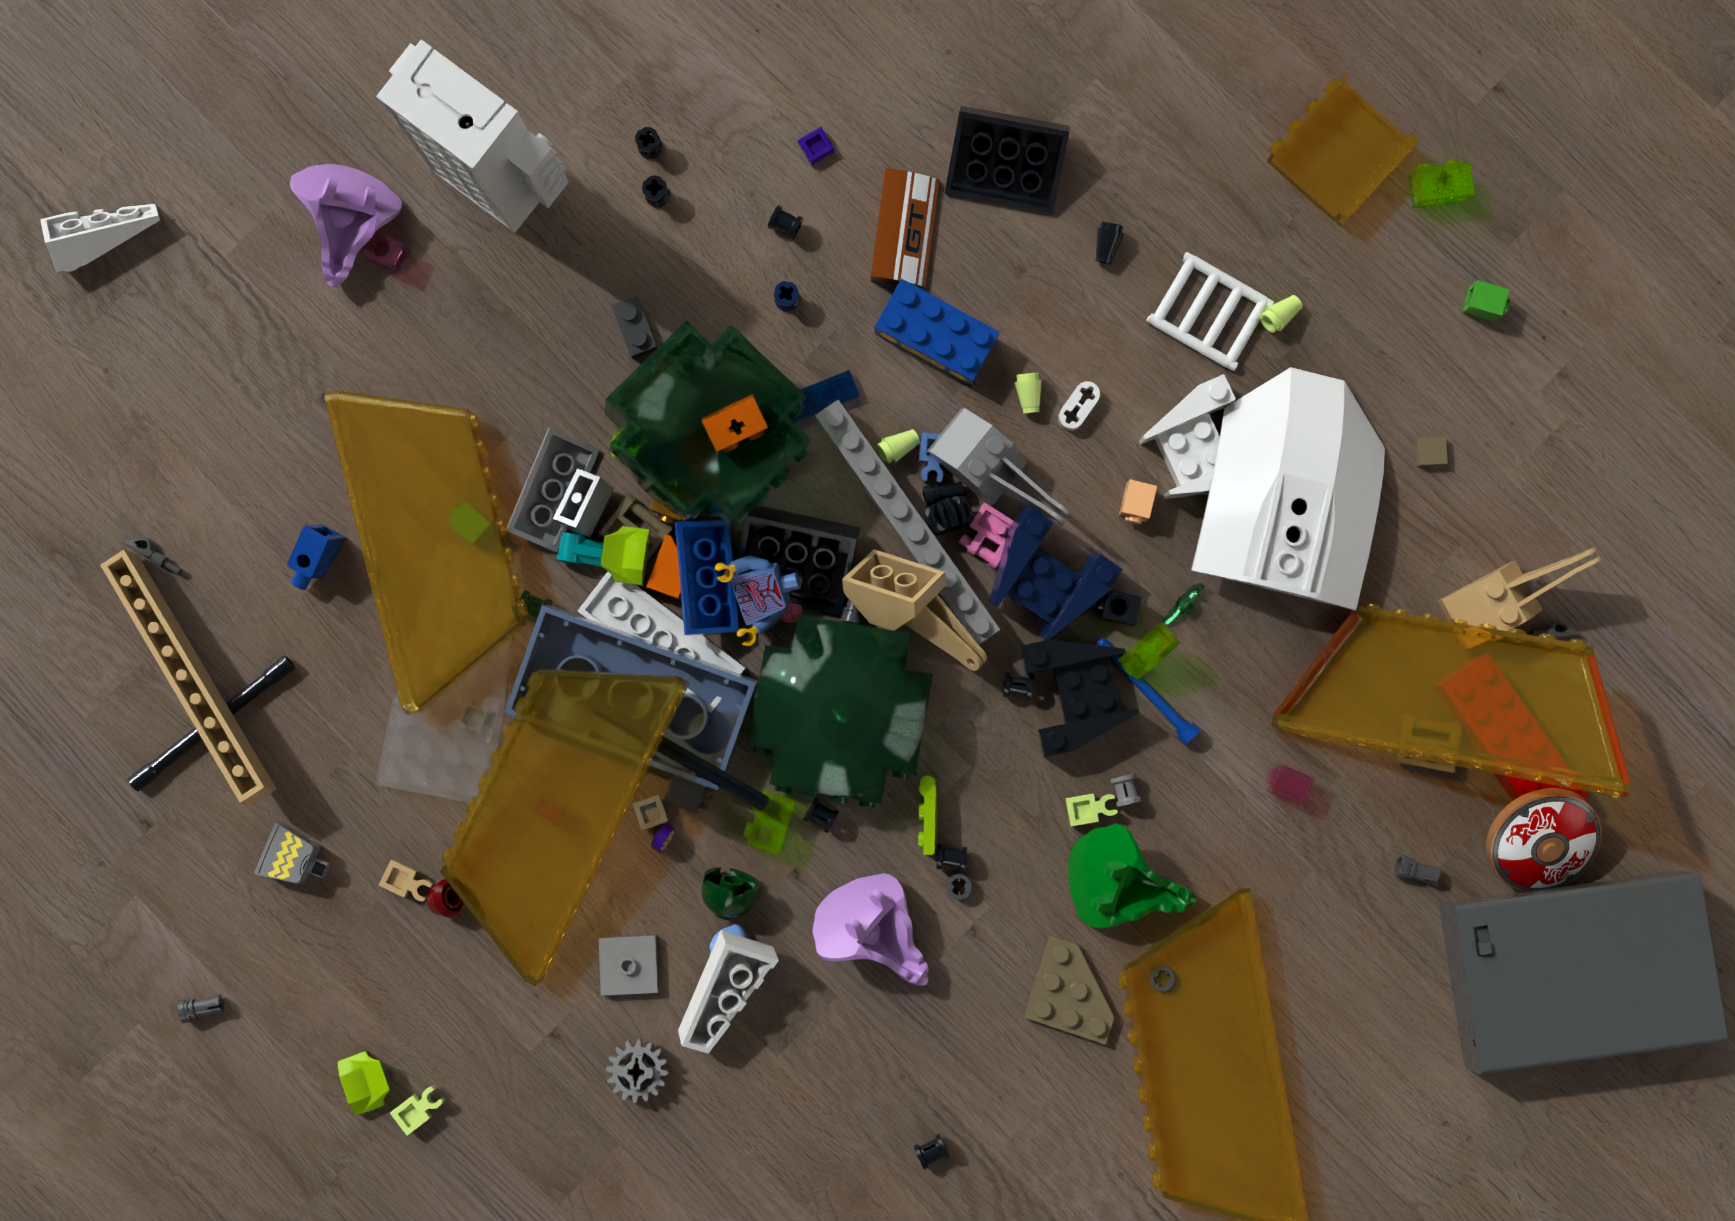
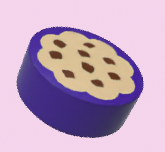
(662, 838)

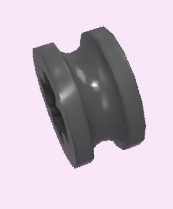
(949, 886)
(1154, 973)

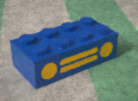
(936, 332)

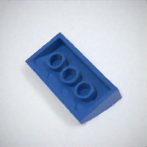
(707, 603)

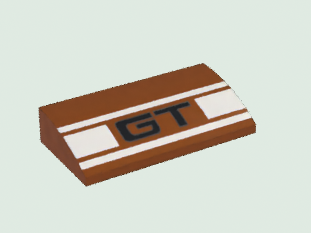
(904, 228)

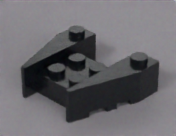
(1084, 690)

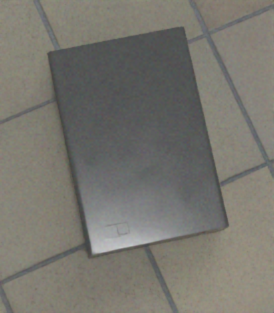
(1583, 972)

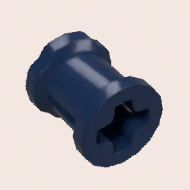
(789, 288)

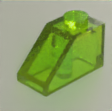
(1148, 651)

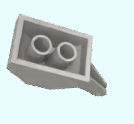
(988, 463)

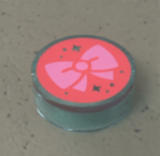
(792, 611)

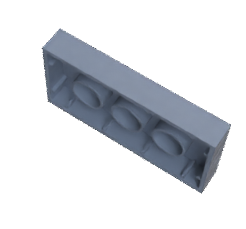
(579, 644)

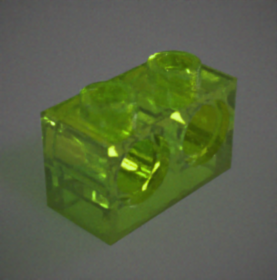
(777, 824)

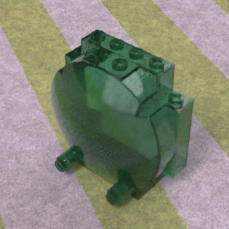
(664, 434)
(839, 710)

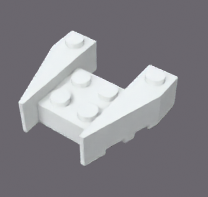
(1190, 437)

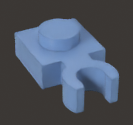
(926, 441)

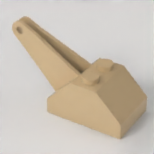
(903, 592)
(1504, 595)

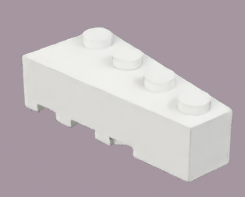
(728, 979)

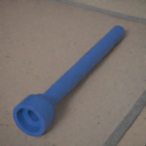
(1185, 730)

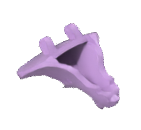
(346, 212)
(871, 923)

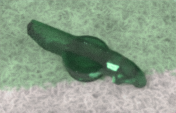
(1184, 605)

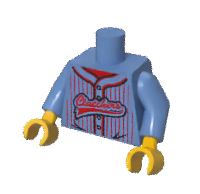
(759, 592)

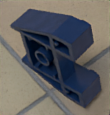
(1042, 581)

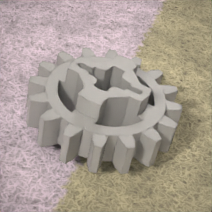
(624, 1070)

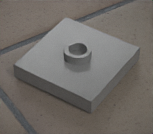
(628, 965)

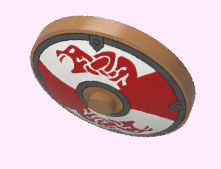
(1543, 839)

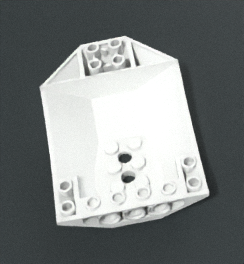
(1286, 443)

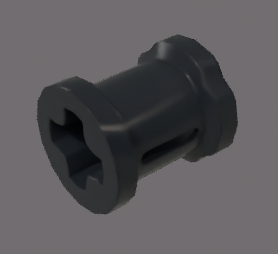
(644, 136)
(649, 186)
(785, 222)
(1018, 686)
(821, 815)
(951, 858)
(931, 1151)

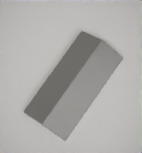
(546, 487)

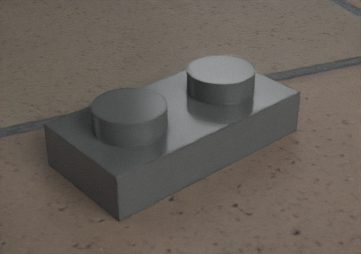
(634, 327)

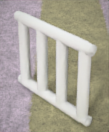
(1182, 333)

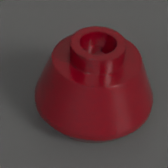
(444, 900)

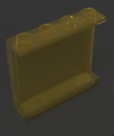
(1339, 151)

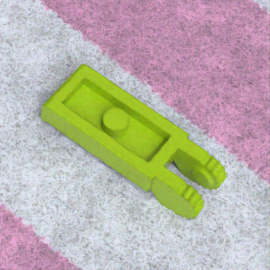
(928, 812)

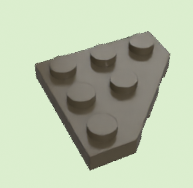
(1068, 994)

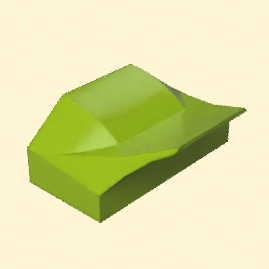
(626, 554)
(363, 1082)

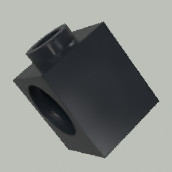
(1131, 605)

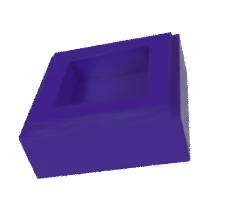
(816, 146)

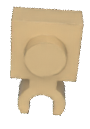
(401, 879)

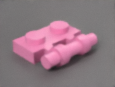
(990, 525)

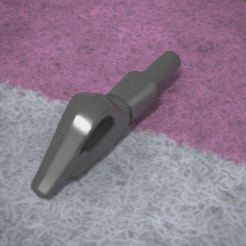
(150, 553)
(1551, 631)

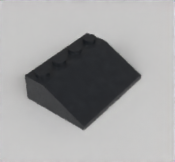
(1007, 159)
(810, 546)

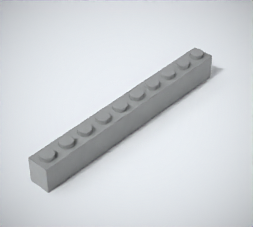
(904, 519)

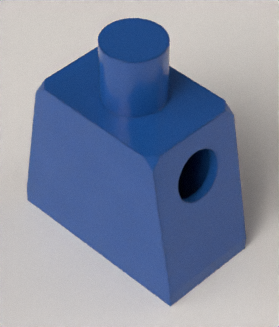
(314, 553)

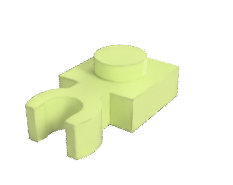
(1085, 809)
(414, 1111)

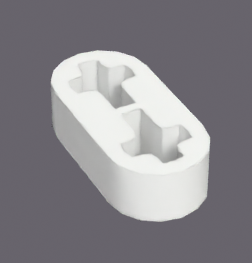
(1084, 409)

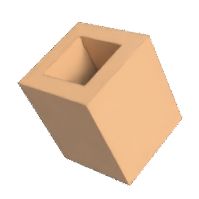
(1137, 501)

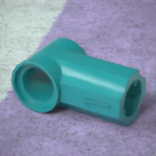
(578, 549)

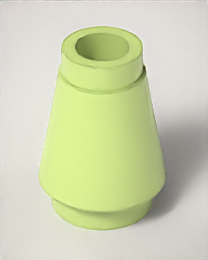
(1279, 314)
(1029, 391)
(896, 446)

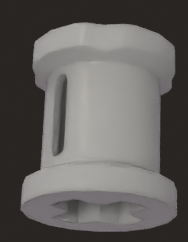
(1132, 794)

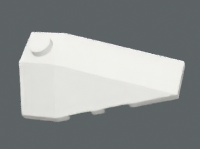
(81, 239)

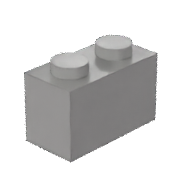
(583, 503)

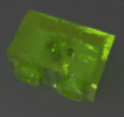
(1428, 192)

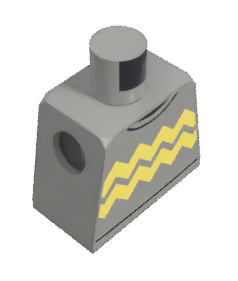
(290, 856)

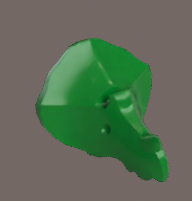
(1114, 882)

